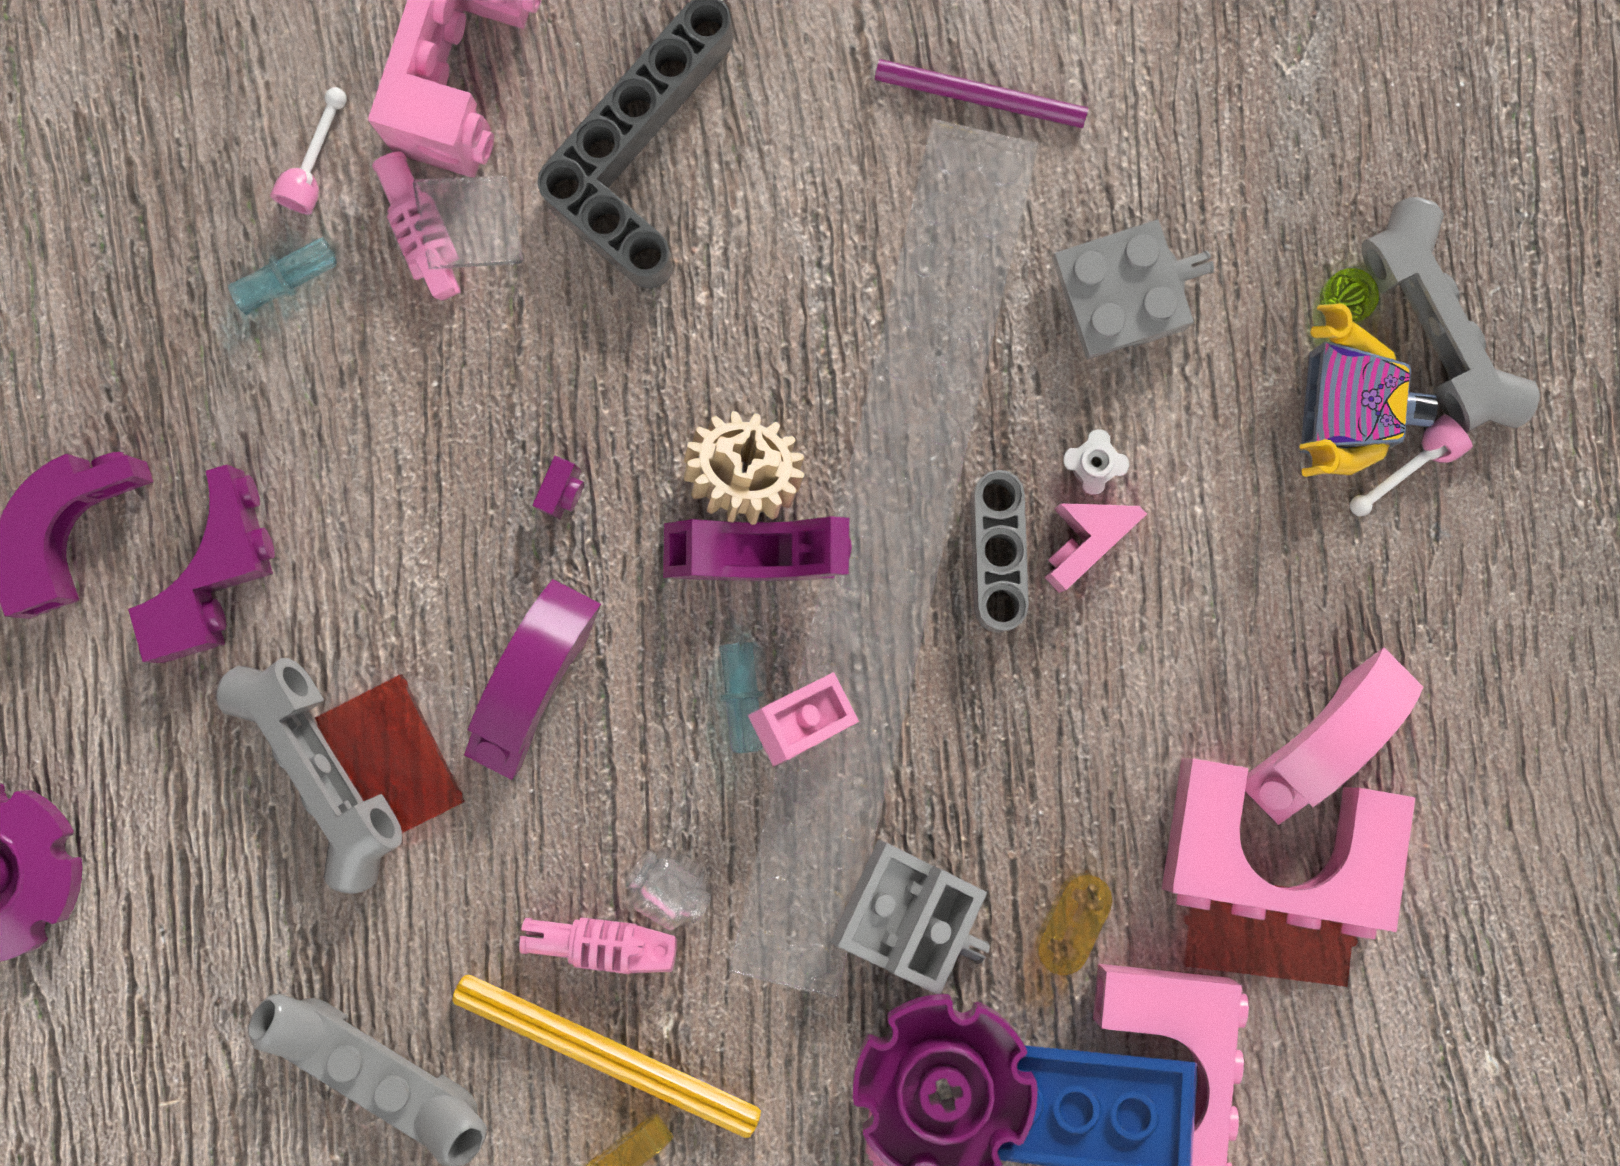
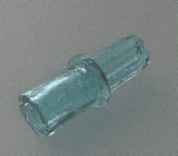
(282, 275)
(740, 695)

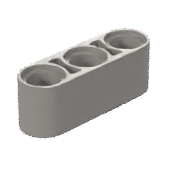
(1012, 528)

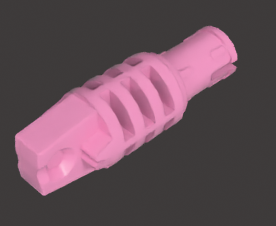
(402, 216)
(601, 945)

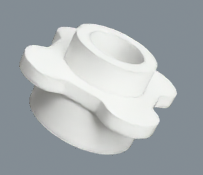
(1092, 477)

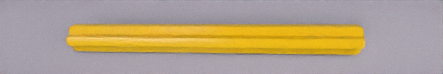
(606, 1056)

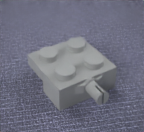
(1127, 288)
(911, 918)

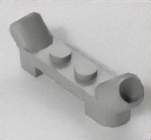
(1476, 388)
(355, 828)
(370, 1074)

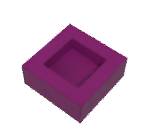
(559, 489)

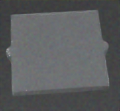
(467, 222)

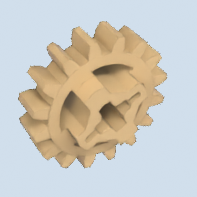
(716, 466)

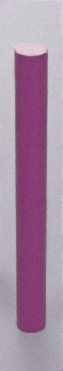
(981, 93)

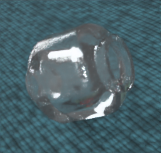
(668, 888)

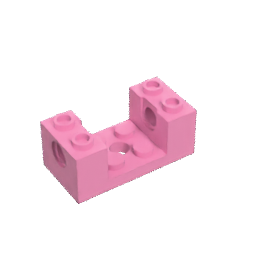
(413, 104)

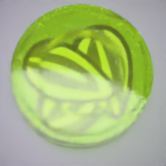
(1354, 289)

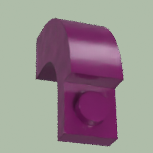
(40, 521)
(757, 551)
(528, 676)

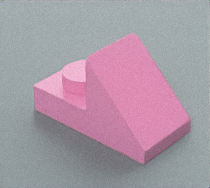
(1098, 528)
(803, 719)

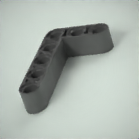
(630, 136)

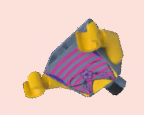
(1356, 398)

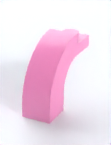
(1338, 741)

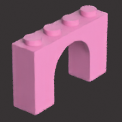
(1356, 886)
(1201, 1015)

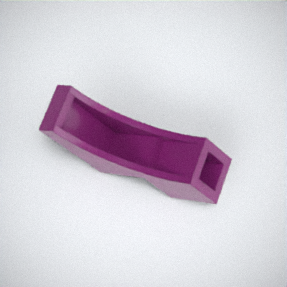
(231, 553)

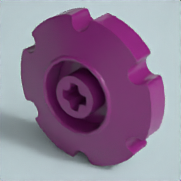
(35, 871)
(980, 1060)

